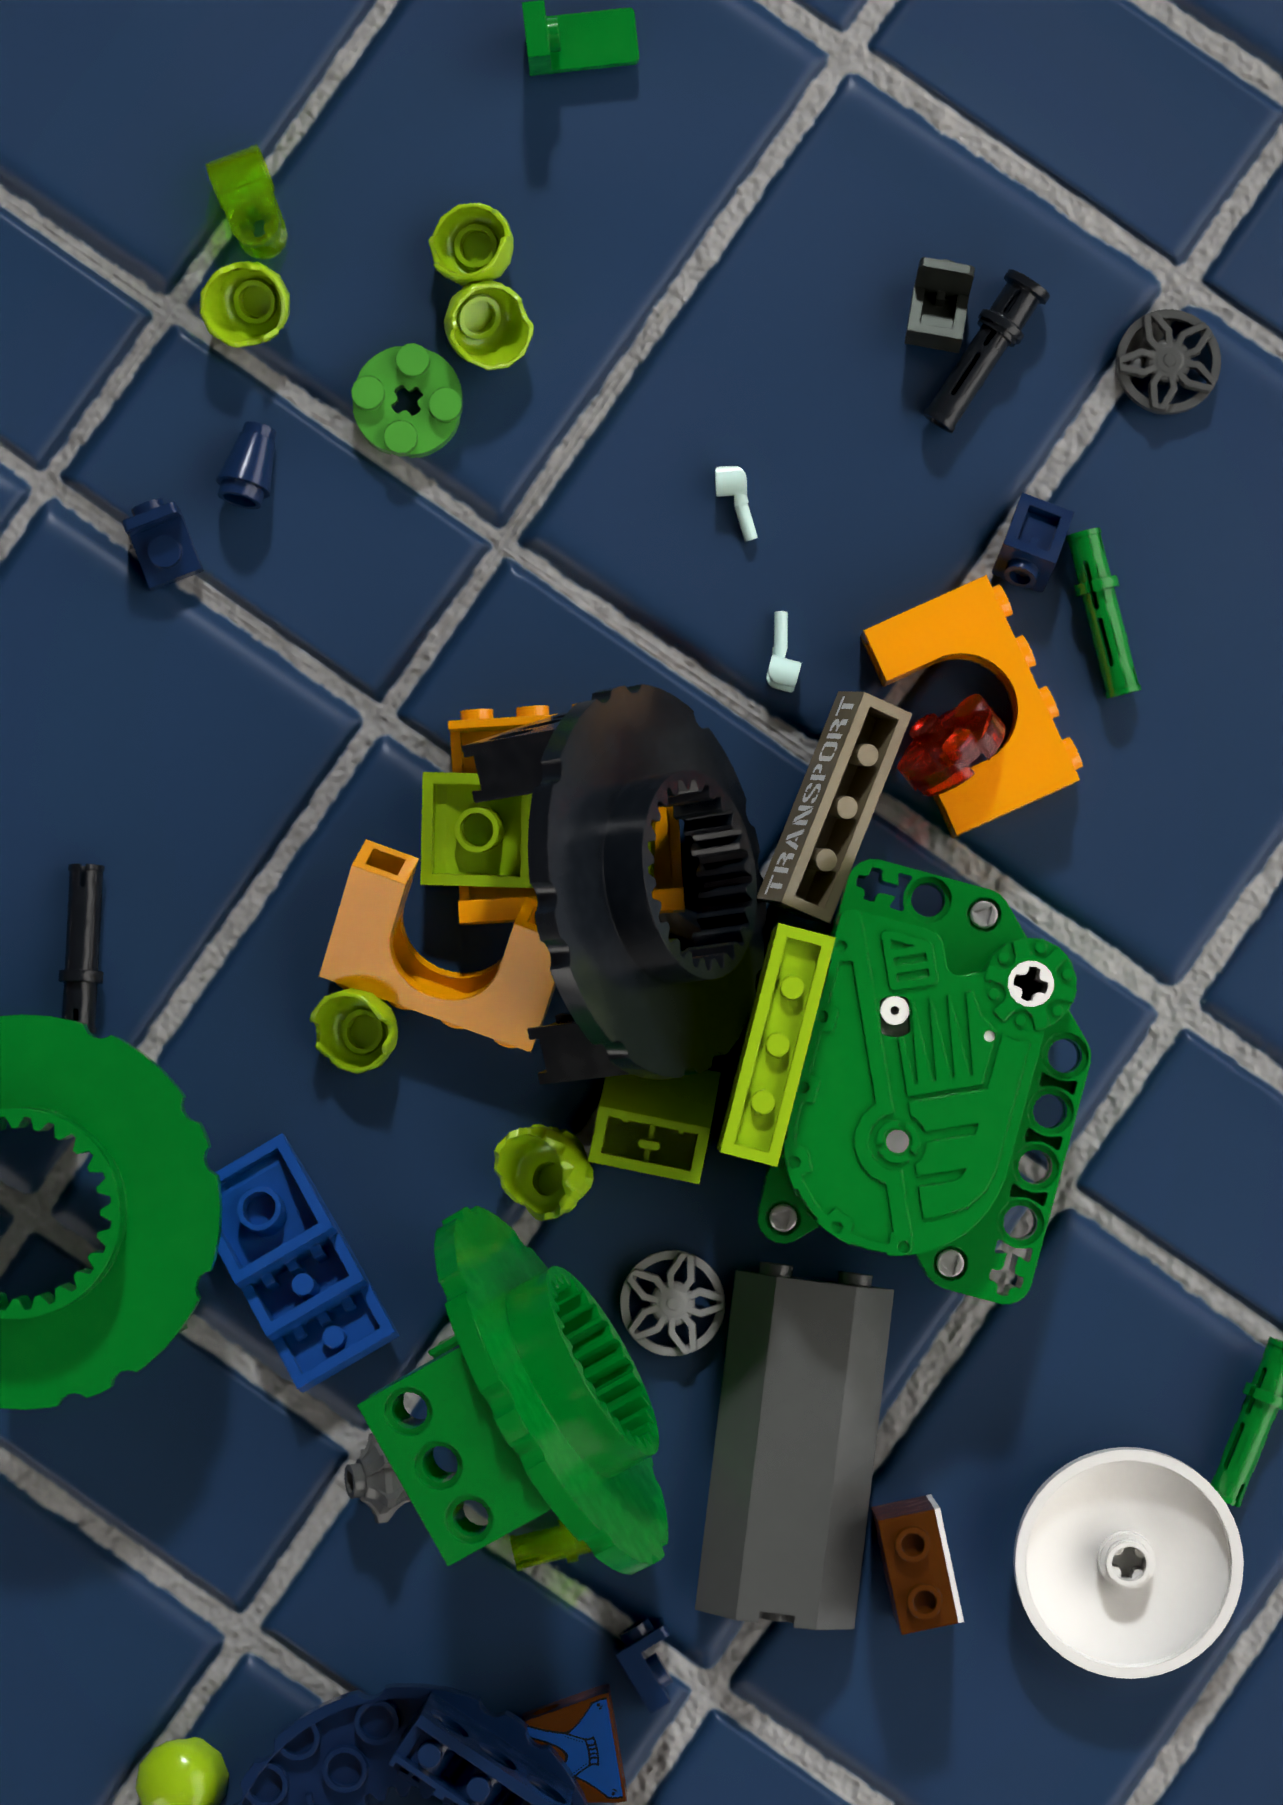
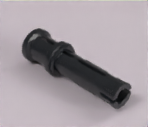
(998, 330)

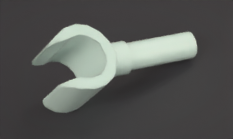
(733, 482)
(782, 671)

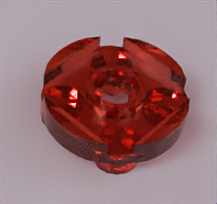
(948, 744)

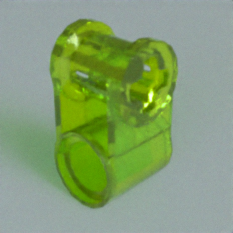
(248, 196)

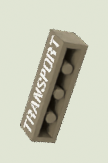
(834, 805)

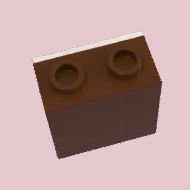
(917, 1564)

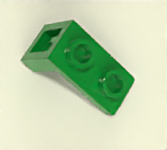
(579, 39)

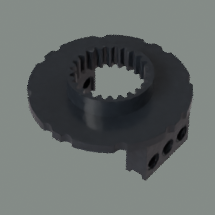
(593, 801)

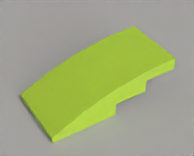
(475, 841)

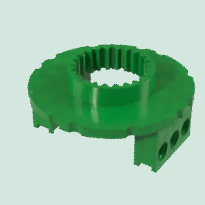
(160, 1210)
(529, 1403)

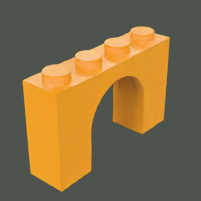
(974, 628)
(376, 956)

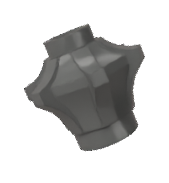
(375, 1482)

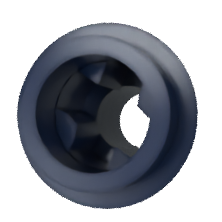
(248, 468)

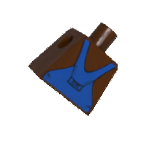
(586, 1739)

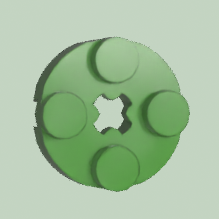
(411, 369)

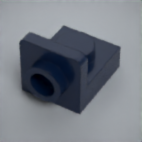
(162, 543)
(1032, 543)
(646, 1674)

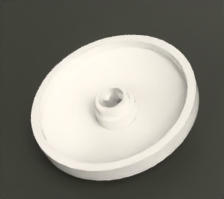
(1128, 1562)

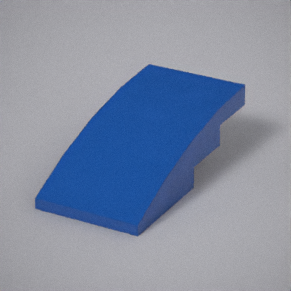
(297, 1266)

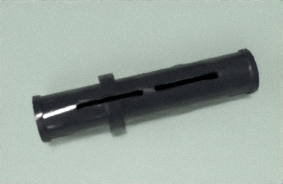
(82, 944)

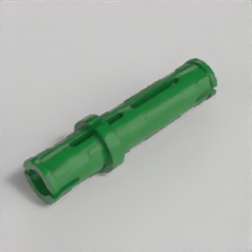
(1103, 612)
(1252, 1427)

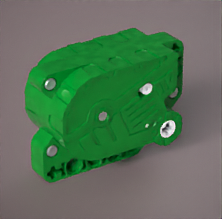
(930, 1085)

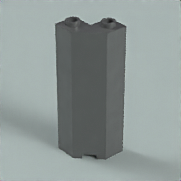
(794, 1448)

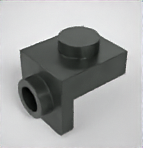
(939, 304)

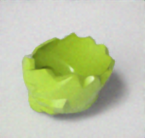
(543, 1170)

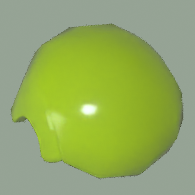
(472, 244)
(244, 304)
(488, 325)
(355, 1030)
(182, 1774)

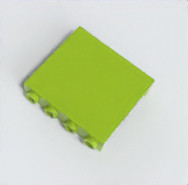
(775, 1044)

